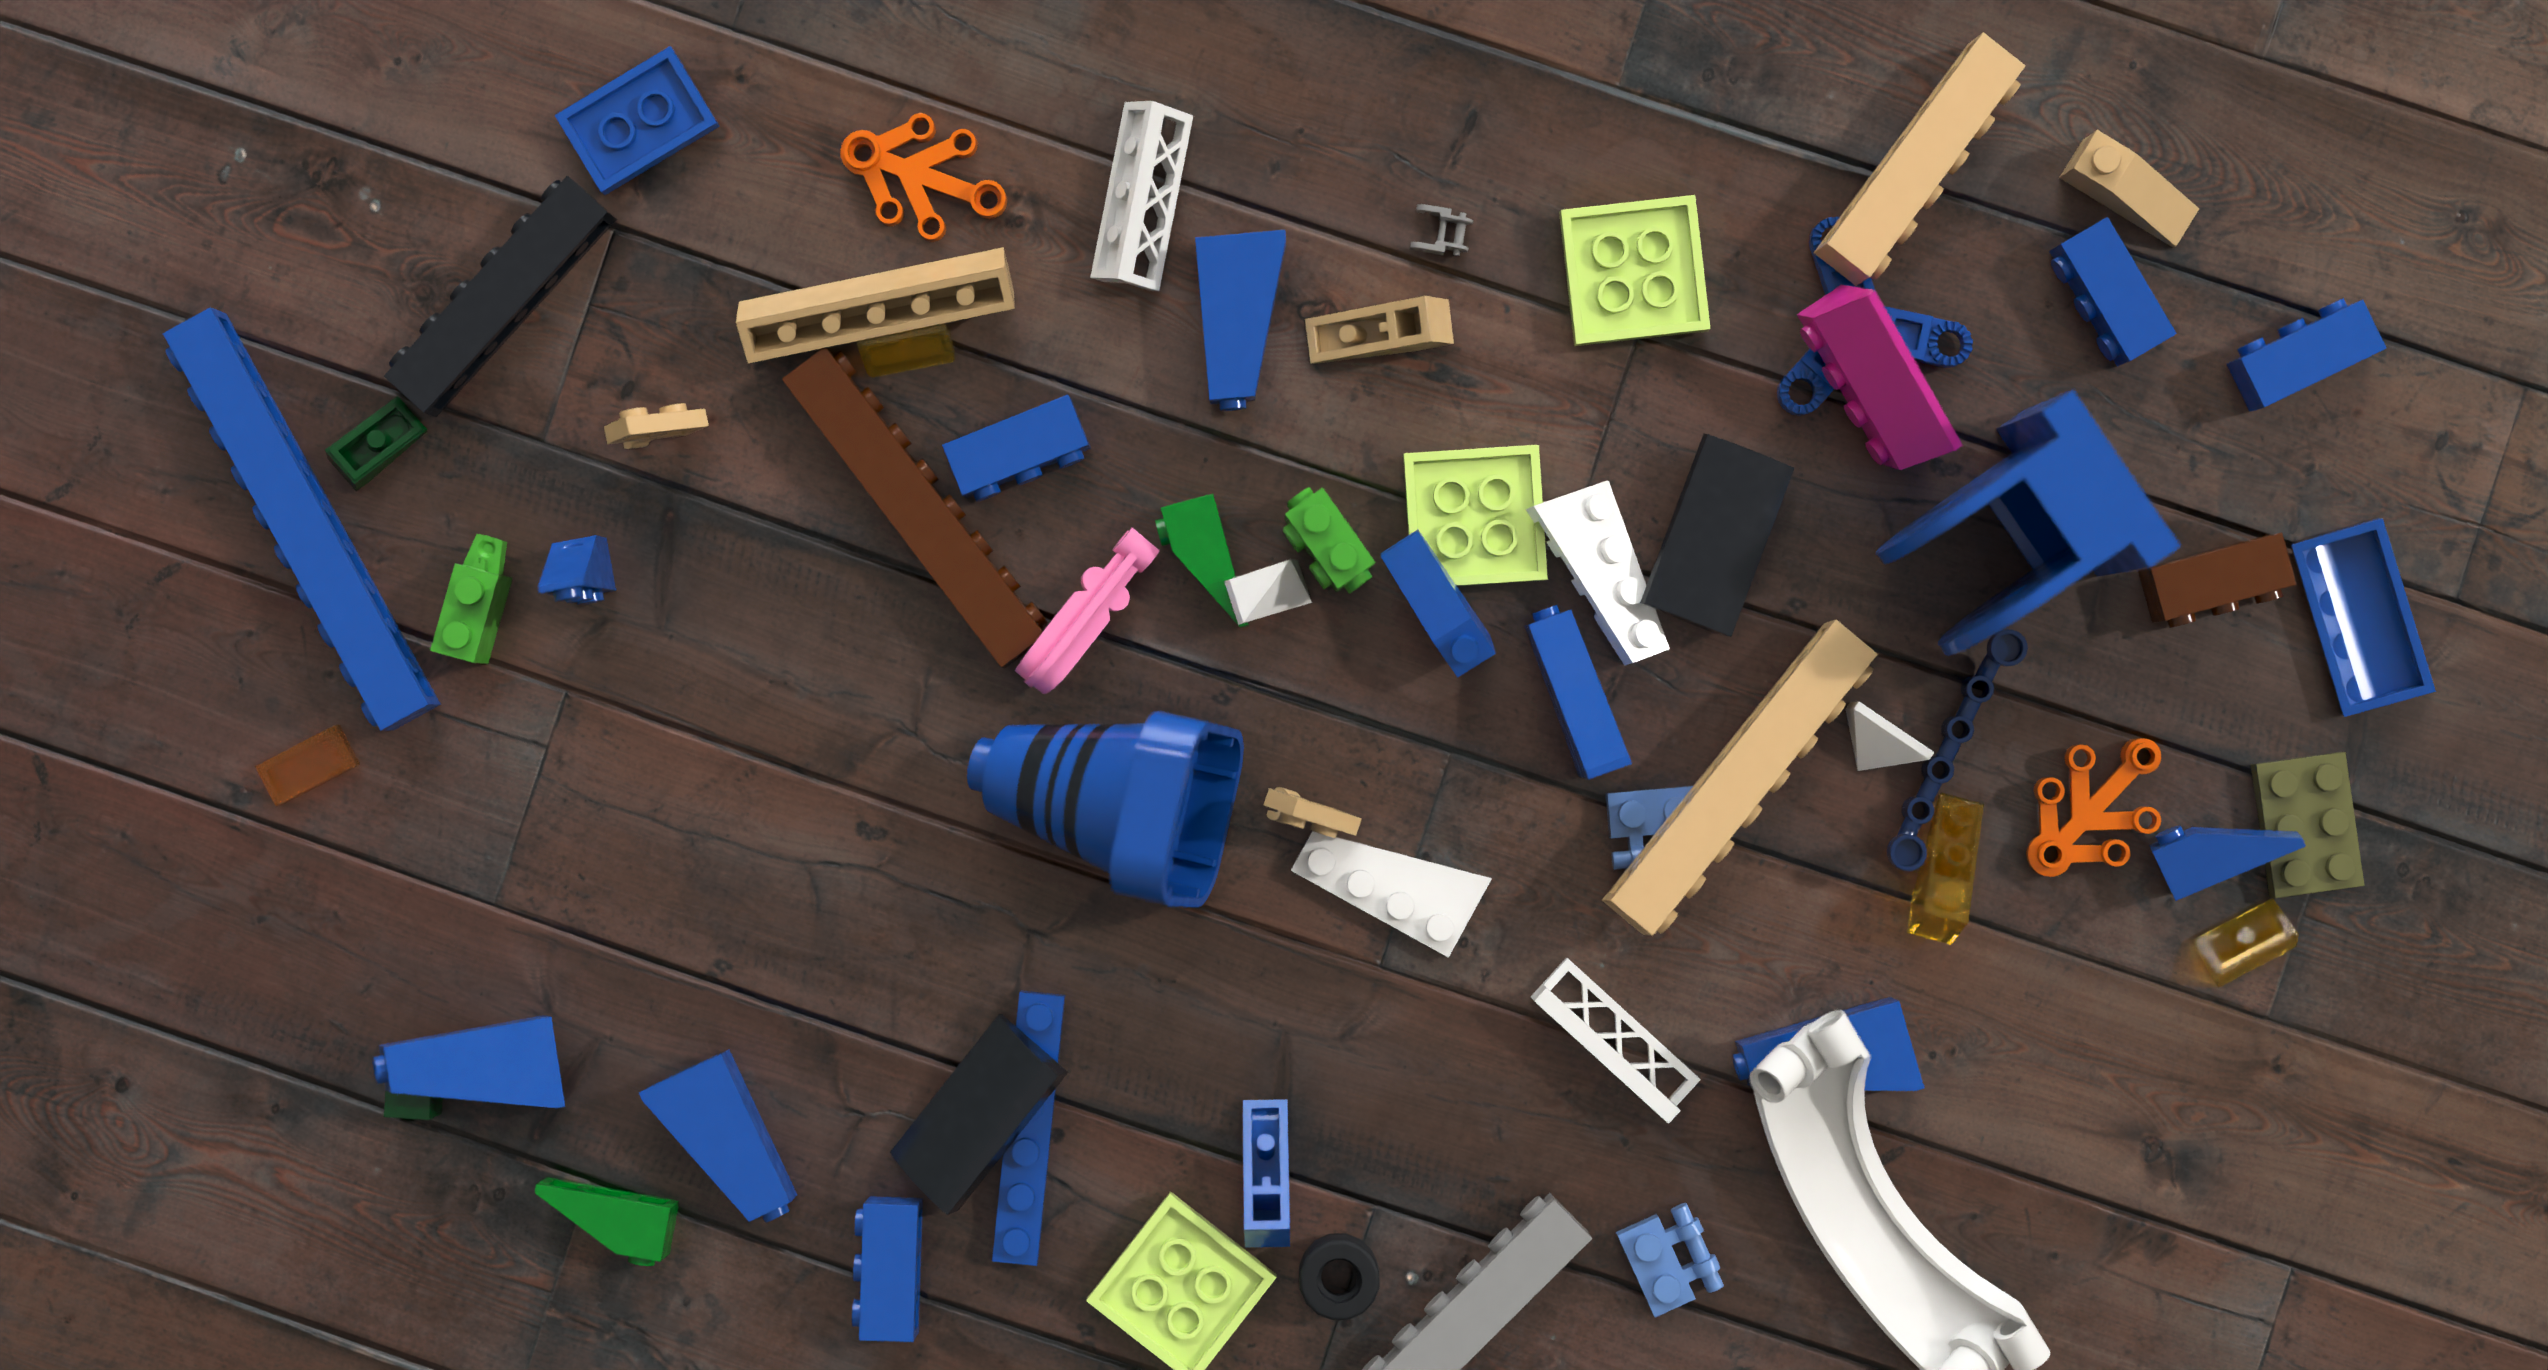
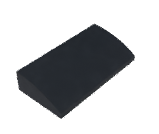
(1717, 535)
(977, 1114)

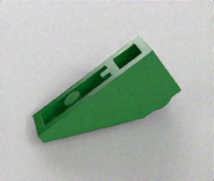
(1200, 544)
(619, 1219)

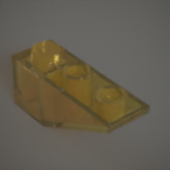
(1947, 876)

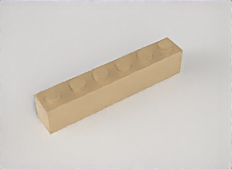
(1920, 160)
(875, 305)

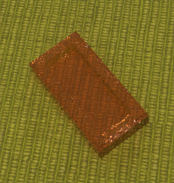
(307, 765)

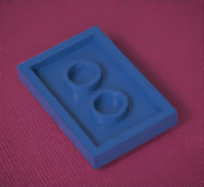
(637, 120)

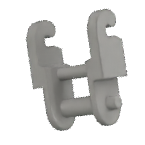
(1444, 217)

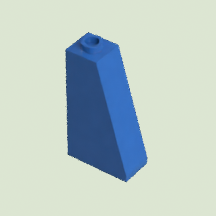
(1237, 304)
(1576, 694)
(1882, 1032)
(486, 1063)
(724, 1133)

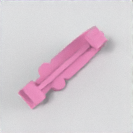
(1085, 614)

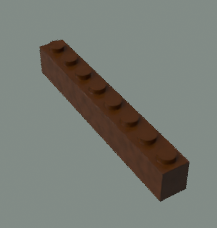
(914, 505)

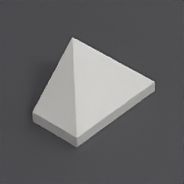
(1268, 591)
(1879, 742)

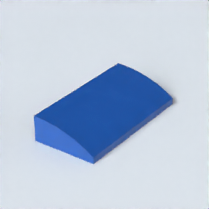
(2363, 617)

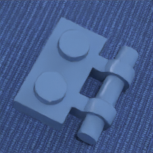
(1637, 815)
(1657, 1266)

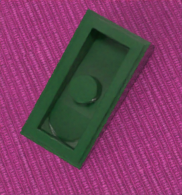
(375, 443)

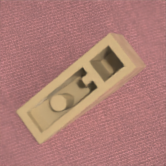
(2129, 187)
(1380, 330)

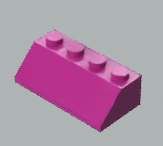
(1877, 378)

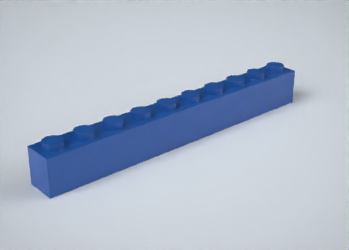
(300, 519)

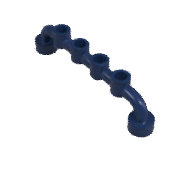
(1906, 849)

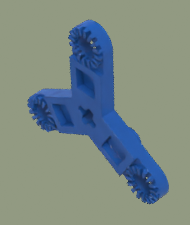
(1917, 330)

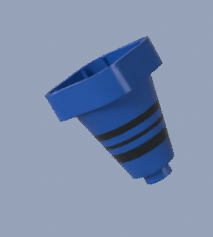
(1124, 797)

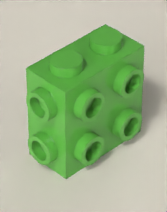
(1329, 540)

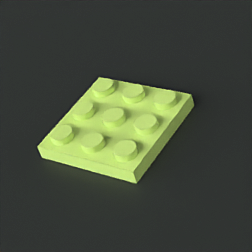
(1634, 270)
(1476, 514)
(1181, 1286)

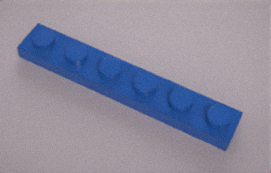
(1027, 1158)

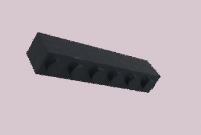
(499, 296)

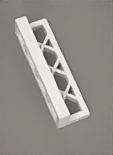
(1134, 191)
(1610, 1057)

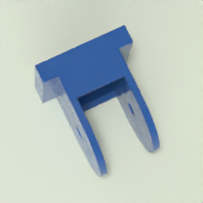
(2063, 506)

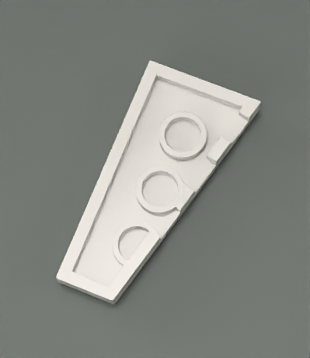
(1599, 554)
(1403, 891)

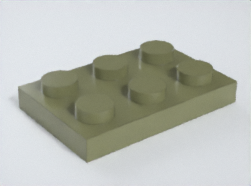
(2317, 802)

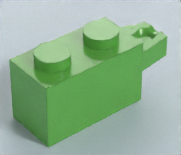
(474, 603)

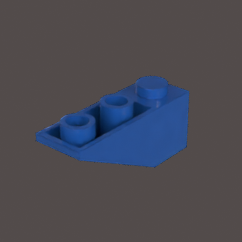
(578, 571)

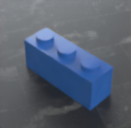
(2111, 293)
(2305, 353)
(1017, 448)
(888, 1269)

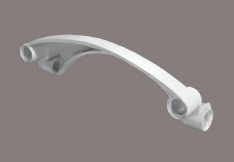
(1888, 1260)

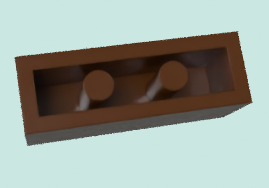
(2217, 580)

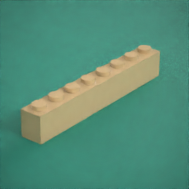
(1740, 778)

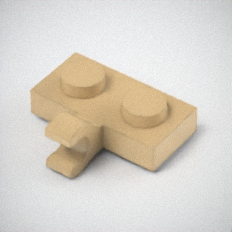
(638, 427)
(1297, 810)

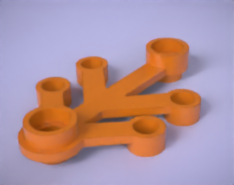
(917, 172)
(2088, 811)

